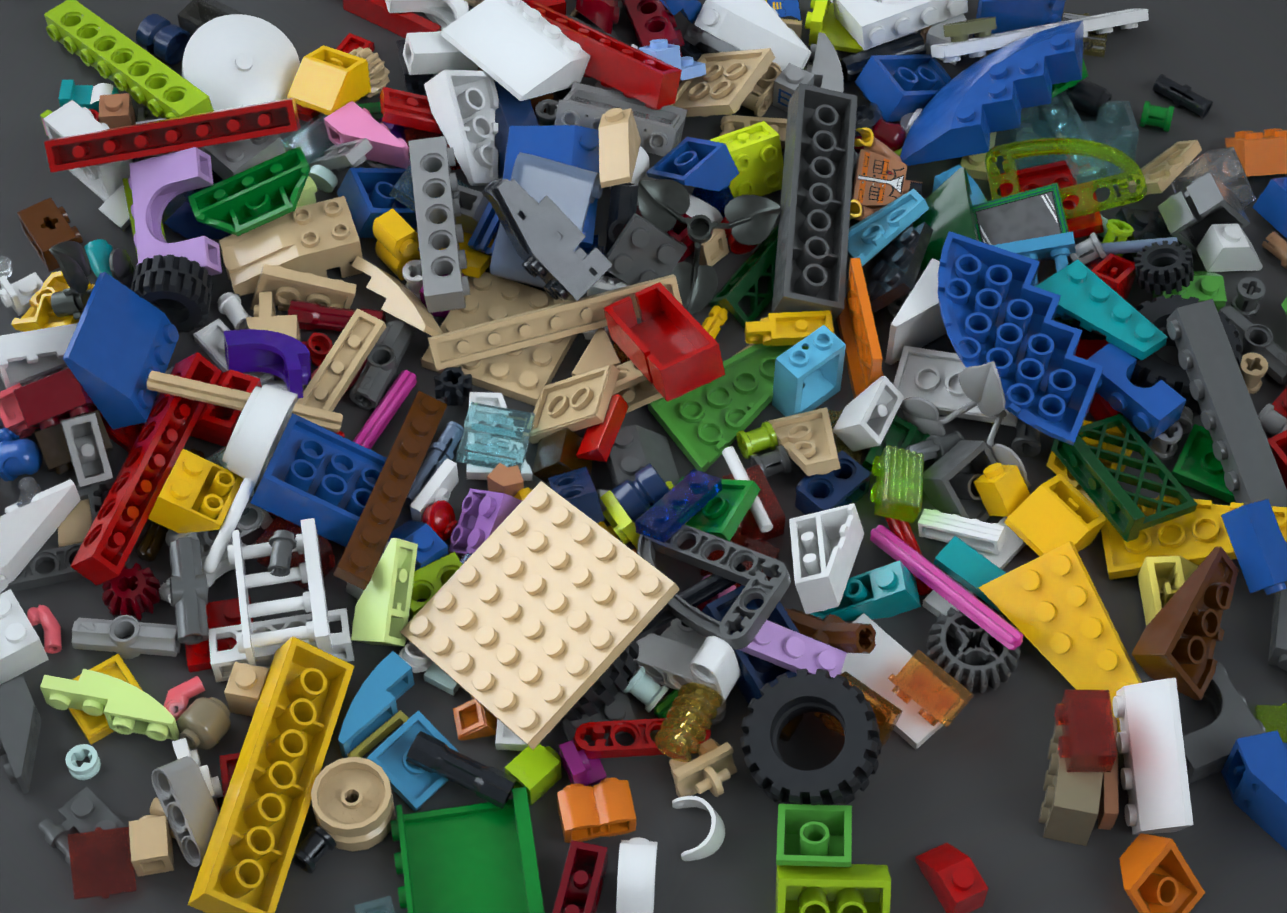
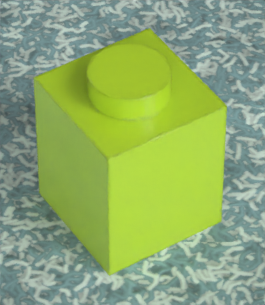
(535, 770)

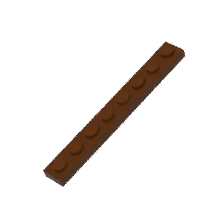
(390, 491)

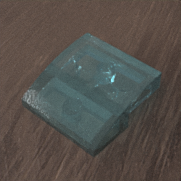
(495, 436)

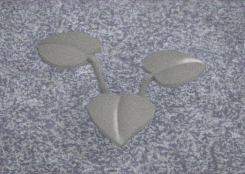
(985, 390)

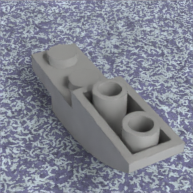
(826, 65)

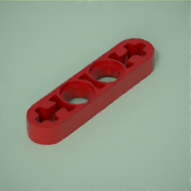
(639, 729)

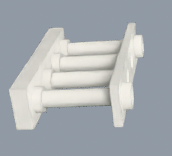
(311, 601)

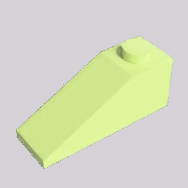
(387, 598)

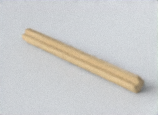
(232, 398)

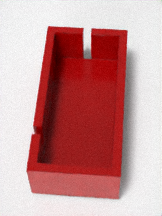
(668, 343)

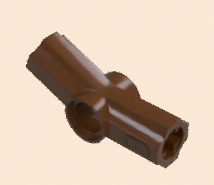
(835, 631)

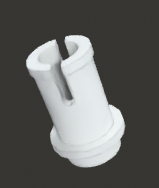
(231, 306)

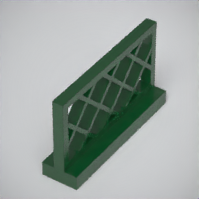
(1102, 485)

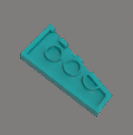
(1103, 310)

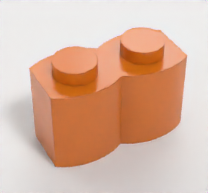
(596, 810)

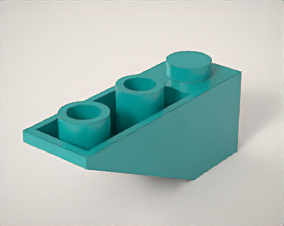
(877, 594)

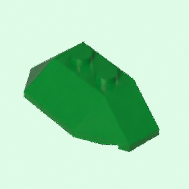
(254, 194)

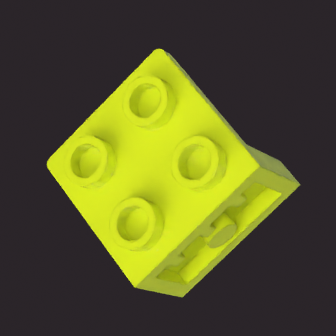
(757, 157)

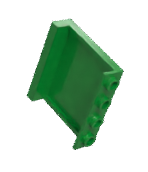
(468, 859)

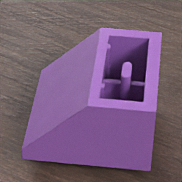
(480, 518)

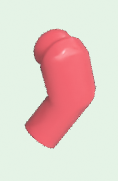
(50, 625)

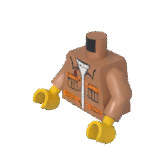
(877, 177)

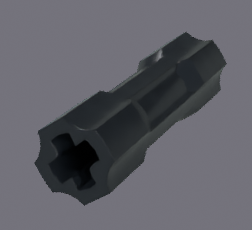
(438, 758)

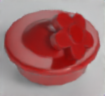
(440, 518)

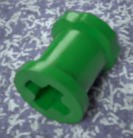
(1156, 116)

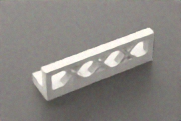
(223, 661)

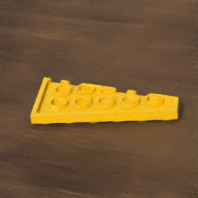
(1186, 536)
(1065, 620)

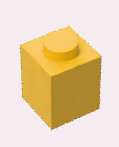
(1001, 489)

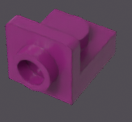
(580, 768)

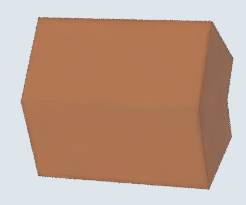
(505, 480)

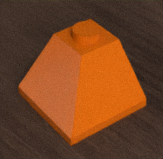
(1158, 876)

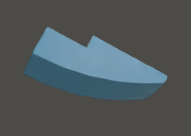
(375, 701)

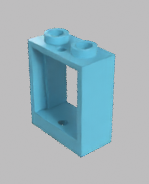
(808, 376)

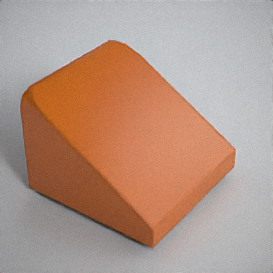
(474, 721)

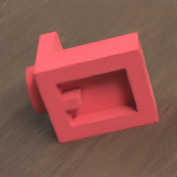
(11, 413)

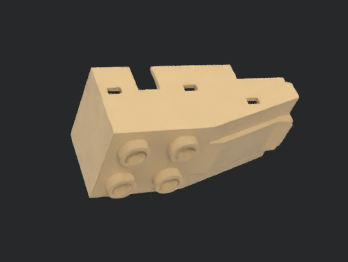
(305, 241)

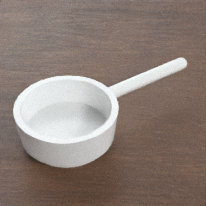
(249, 454)

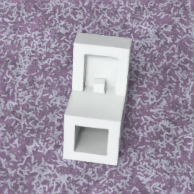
(636, 876)

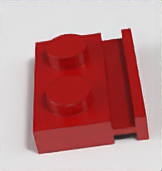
(407, 110)

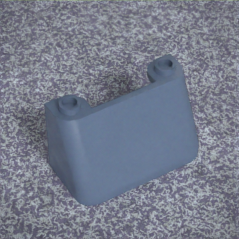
(566, 186)

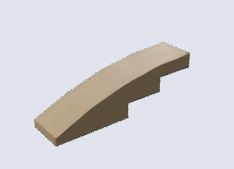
(399, 299)

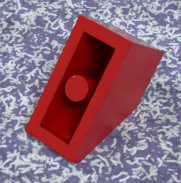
(953, 878)

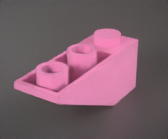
(355, 123)

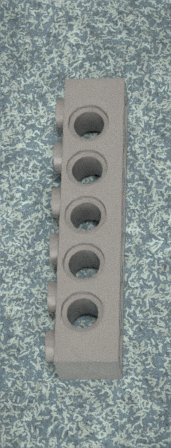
(439, 291)

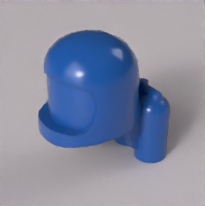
(18, 456)

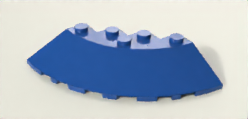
(992, 93)
(1002, 318)

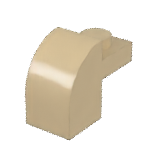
(266, 318)

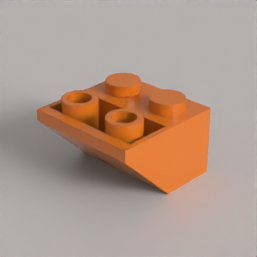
(1259, 152)

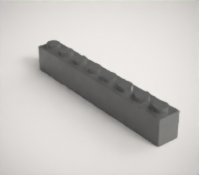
(1226, 405)

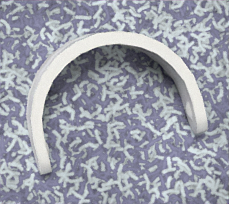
(717, 832)

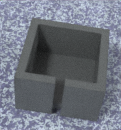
(1204, 204)

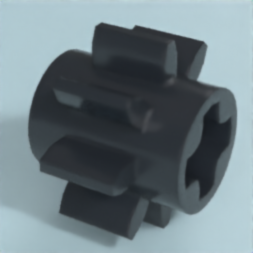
(453, 386)

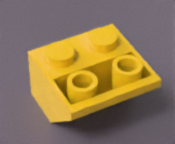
(330, 80)
(195, 495)
(1056, 516)

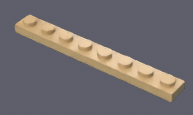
(534, 326)

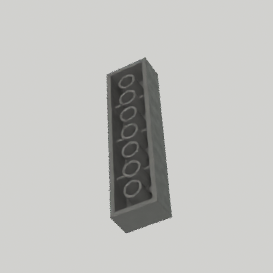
(815, 201)

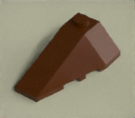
(1185, 631)

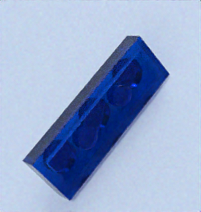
(678, 505)

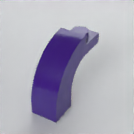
(269, 353)

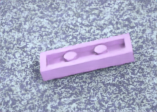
(794, 650)

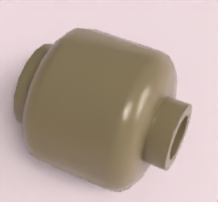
(204, 723)

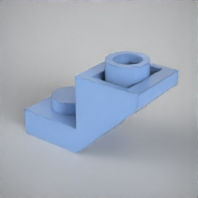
(671, 54)

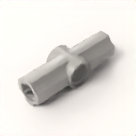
(108, 635)

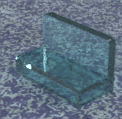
(311, 137)

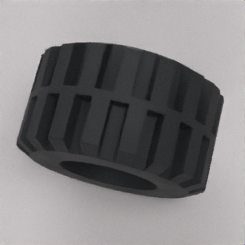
(176, 288)

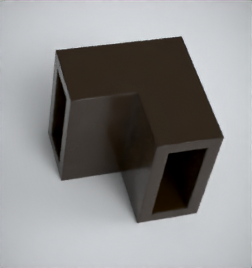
(558, 455)

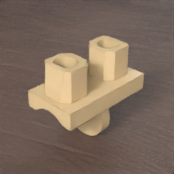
(704, 772)

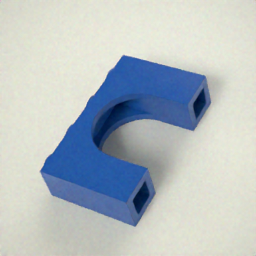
(1258, 546)

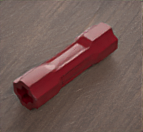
(314, 316)

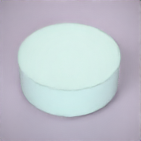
(323, 178)

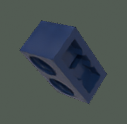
(833, 490)
(579, 491)

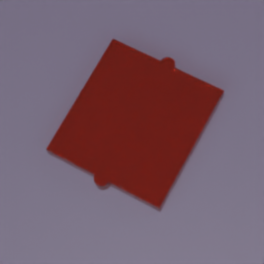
(101, 863)

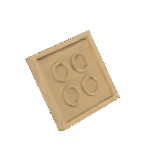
(726, 82)

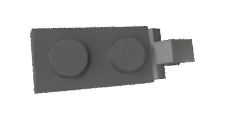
(698, 37)

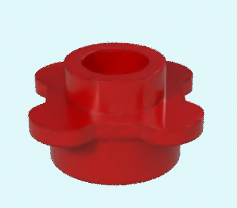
(322, 343)

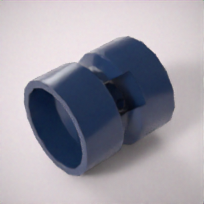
(162, 38)
(642, 493)

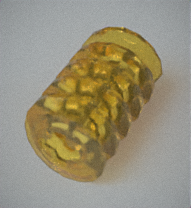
(688, 721)

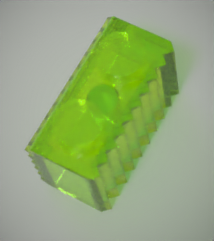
(898, 484)

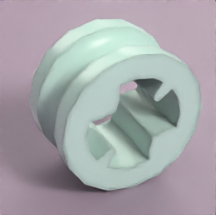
(86, 770)

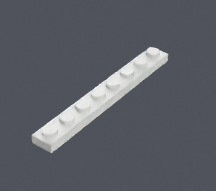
(977, 46)

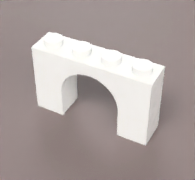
(879, 23)
(430, 50)

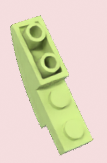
(124, 705)

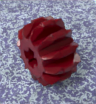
(132, 592)

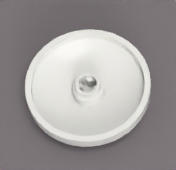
(240, 61)

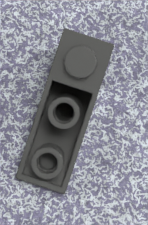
(19, 731)

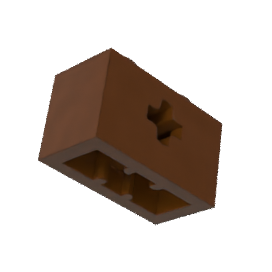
(45, 227)

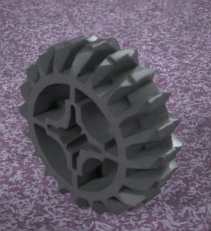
(970, 666)

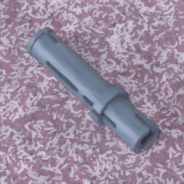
(438, 452)

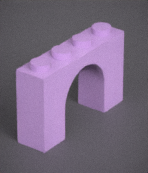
(153, 186)

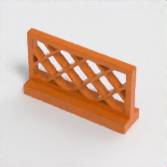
(859, 332)

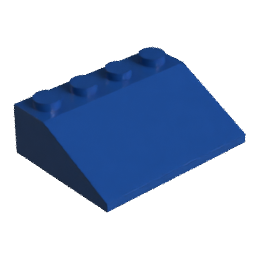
(563, 144)
(116, 350)
(318, 478)

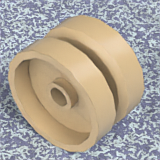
(353, 803)

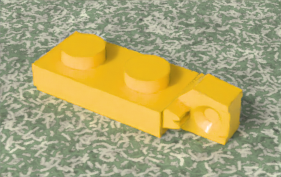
(786, 327)

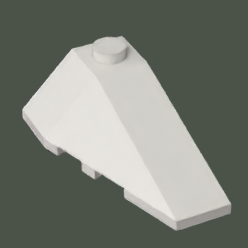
(465, 113)

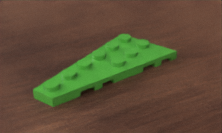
(712, 414)

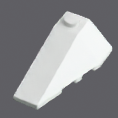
(751, 27)
(30, 526)

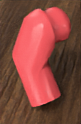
(178, 696)

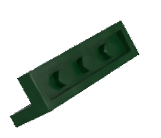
(747, 278)

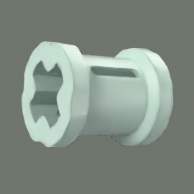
(645, 689)

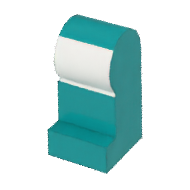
(84, 95)

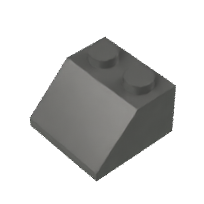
(637, 448)
(951, 479)

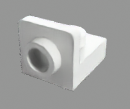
(20, 292)

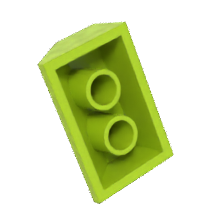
(833, 889)

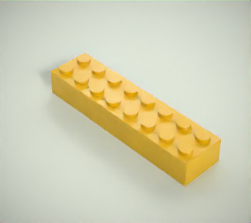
(272, 782)

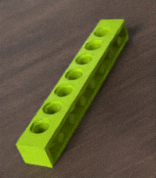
(124, 62)

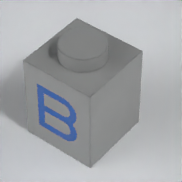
(787, 83)

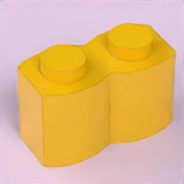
(396, 241)

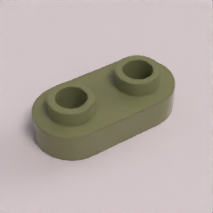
(979, 27)

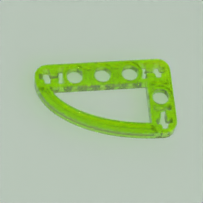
(1085, 190)

